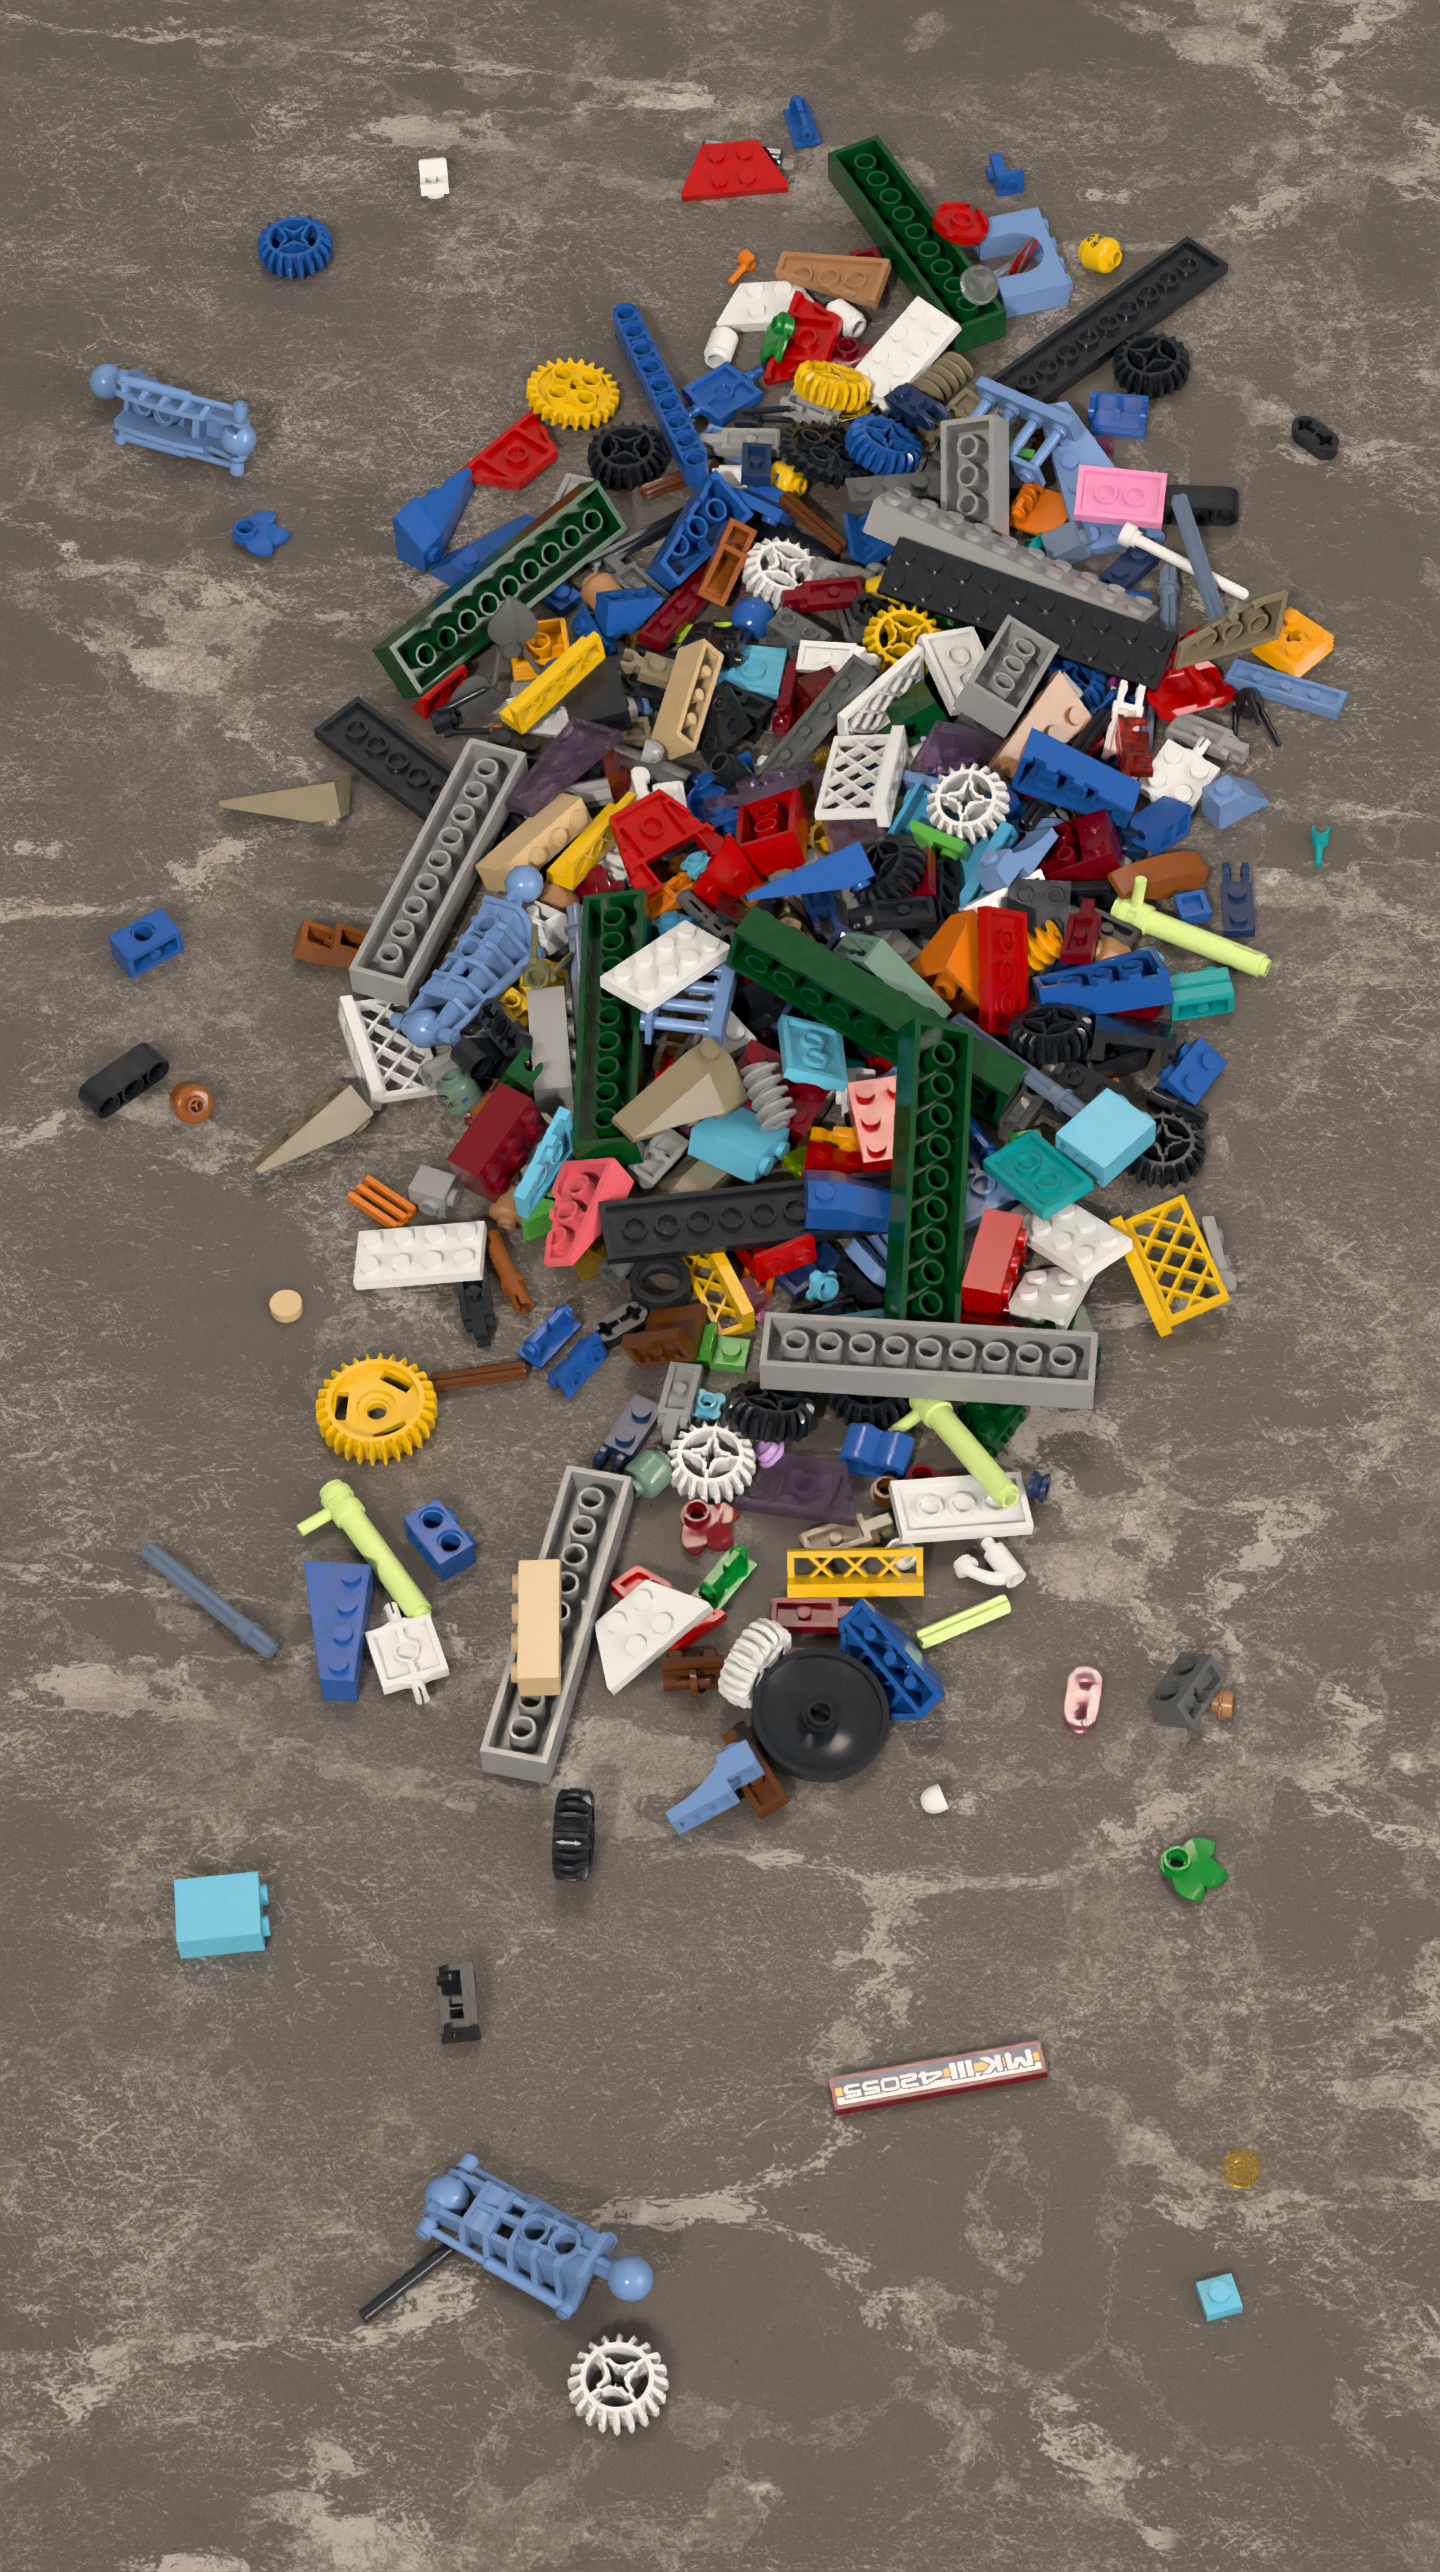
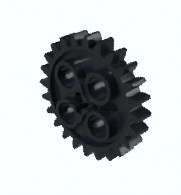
(819, 454)

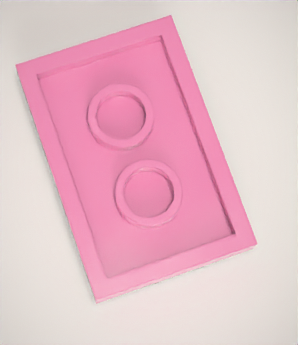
(1120, 496)

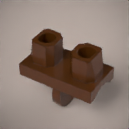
(692, 1672)

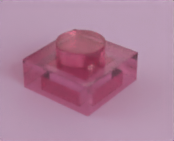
(756, 1297)

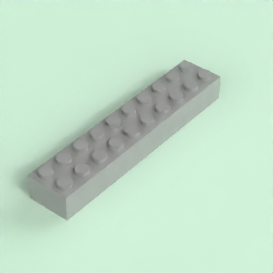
(922, 521)
(437, 873)
(928, 1360)
(586, 1537)

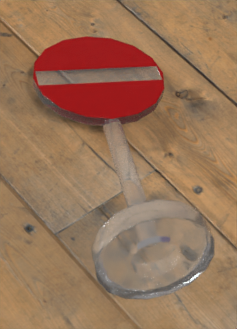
(980, 283)

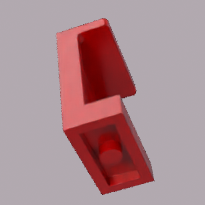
(777, 1260)

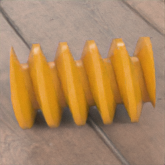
(1043, 948)

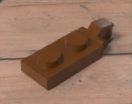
(764, 1792)

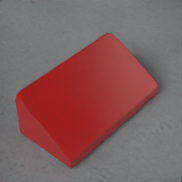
(440, 693)

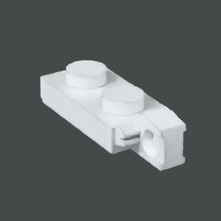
(821, 654)

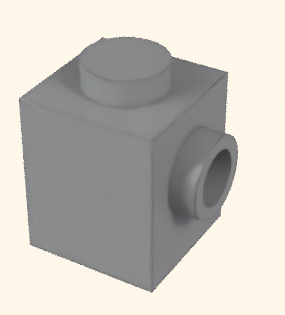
(434, 1191)

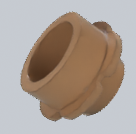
(1224, 1703)

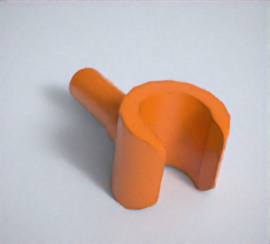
(746, 262)

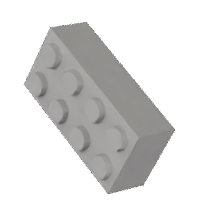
(976, 470)
(1006, 676)
(551, 1046)

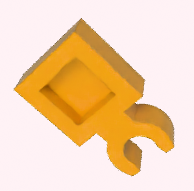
(839, 1138)

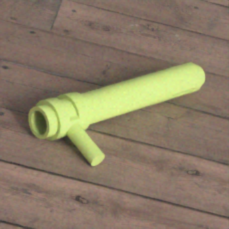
(1186, 935)
(940, 1417)
(350, 1516)

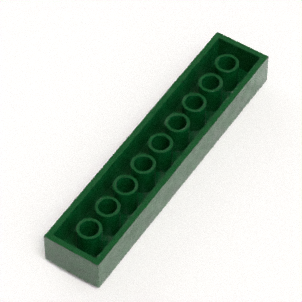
(904, 232)
(523, 567)
(856, 1002)
(609, 1038)
(929, 1172)

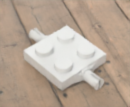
(1180, 773)
(406, 1653)

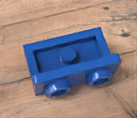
(766, 502)
(863, 547)
(1191, 1071)

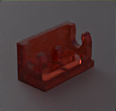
(1133, 747)

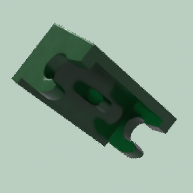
(517, 1076)

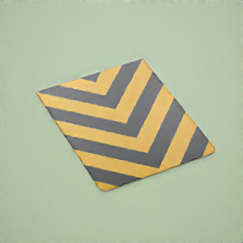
(854, 414)

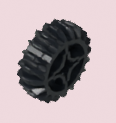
(1151, 365)
(626, 449)
(897, 868)
(1050, 1034)
(1182, 1155)
(868, 1409)
(769, 1413)
(573, 1835)

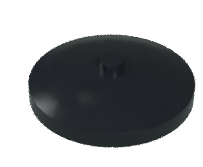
(820, 1715)

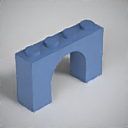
(1033, 290)

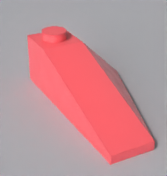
(576, 1207)

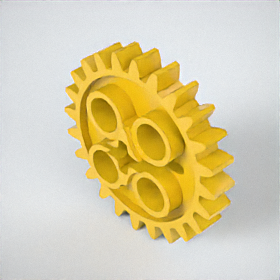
(572, 394)

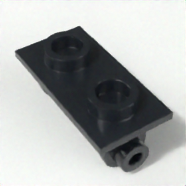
(857, 1285)

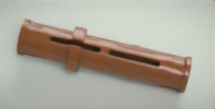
(512, 1281)

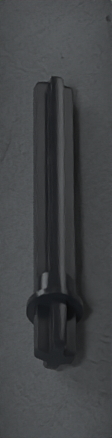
(635, 541)
(1085, 741)

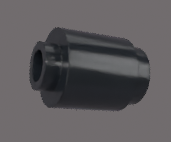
(728, 769)

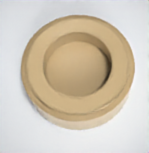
(286, 1306)

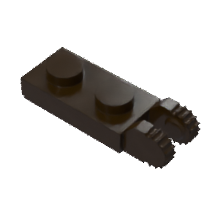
(676, 1043)

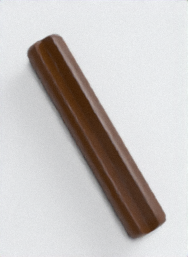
(668, 483)
(813, 522)
(478, 1376)

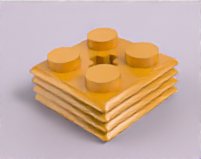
(547, 644)
(1299, 645)

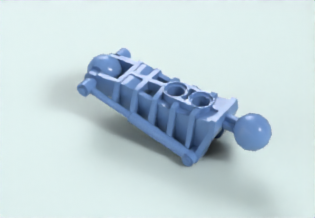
(161, 417)
(479, 967)
(528, 2264)

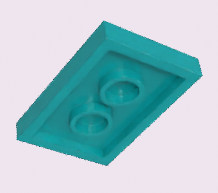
(1038, 1175)

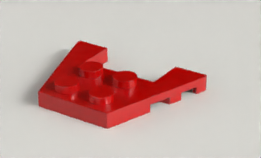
(653, 829)

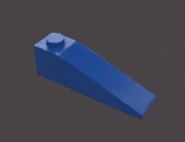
(428, 523)
(467, 557)
(836, 871)
(844, 1202)

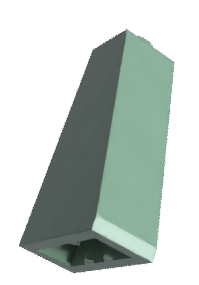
(880, 959)

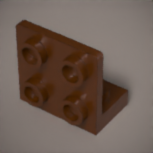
(668, 1336)

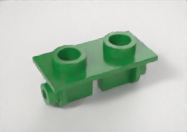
(726, 1577)

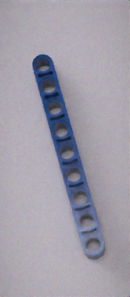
(660, 394)

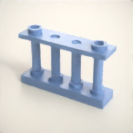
(1037, 416)
(718, 1009)

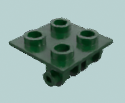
(992, 1423)

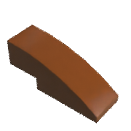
(726, 562)
(1163, 873)
(327, 945)

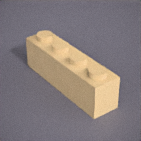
(687, 698)
(535, 840)
(539, 1627)

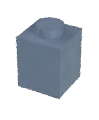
(1067, 543)

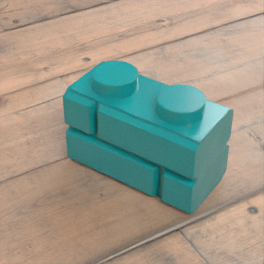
(1201, 993)

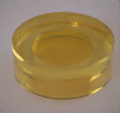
(1241, 2168)

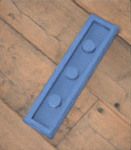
(1287, 689)

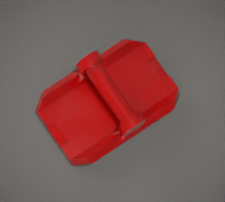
(1189, 690)

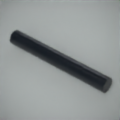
(405, 2283)

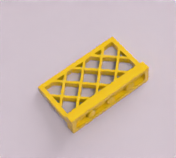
(1148, 1281)

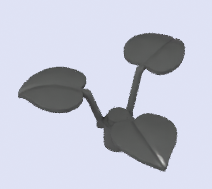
(509, 629)

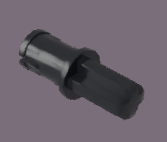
(1160, 1099)

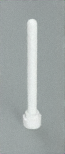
(1133, 537)

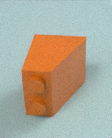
(951, 962)

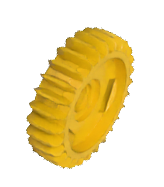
(366, 1390)

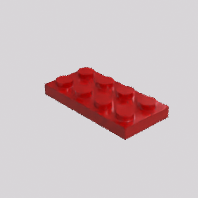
(1001, 967)

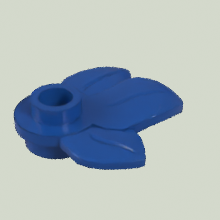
(260, 533)

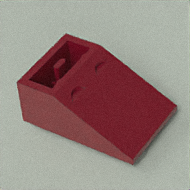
(1084, 849)

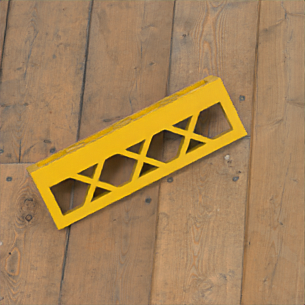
(554, 683)
(587, 848)
(728, 1285)
(855, 1584)

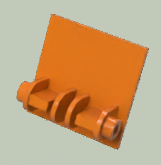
(1037, 510)

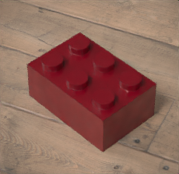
(808, 1099)
(497, 1143)

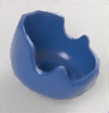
(752, 615)
(696, 804)

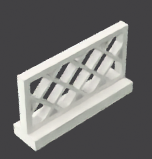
(868, 709)
(886, 777)
(365, 1060)

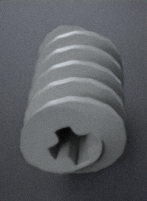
(767, 1096)

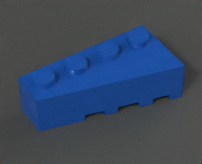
(696, 531)

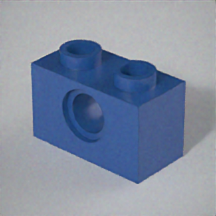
(146, 943)

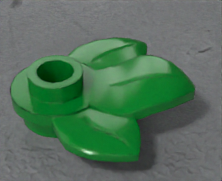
(776, 337)
(1198, 1868)

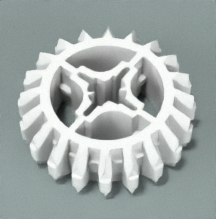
(784, 565)
(947, 797)
(726, 1473)
(750, 1658)
(639, 2364)

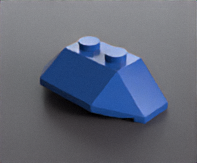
(902, 1670)

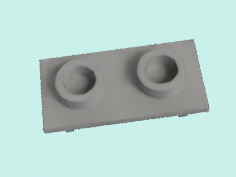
(806, 411)
(828, 569)

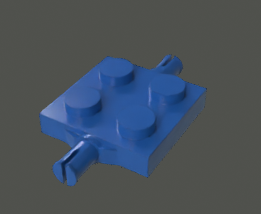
(723, 393)

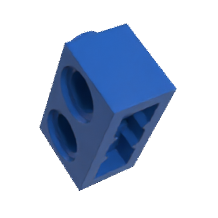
(434, 1542)

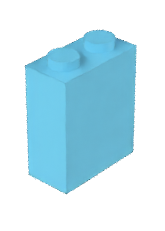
(1106, 1136)
(738, 1145)
(221, 1914)

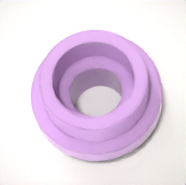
(768, 1453)

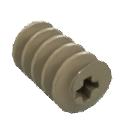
(944, 377)

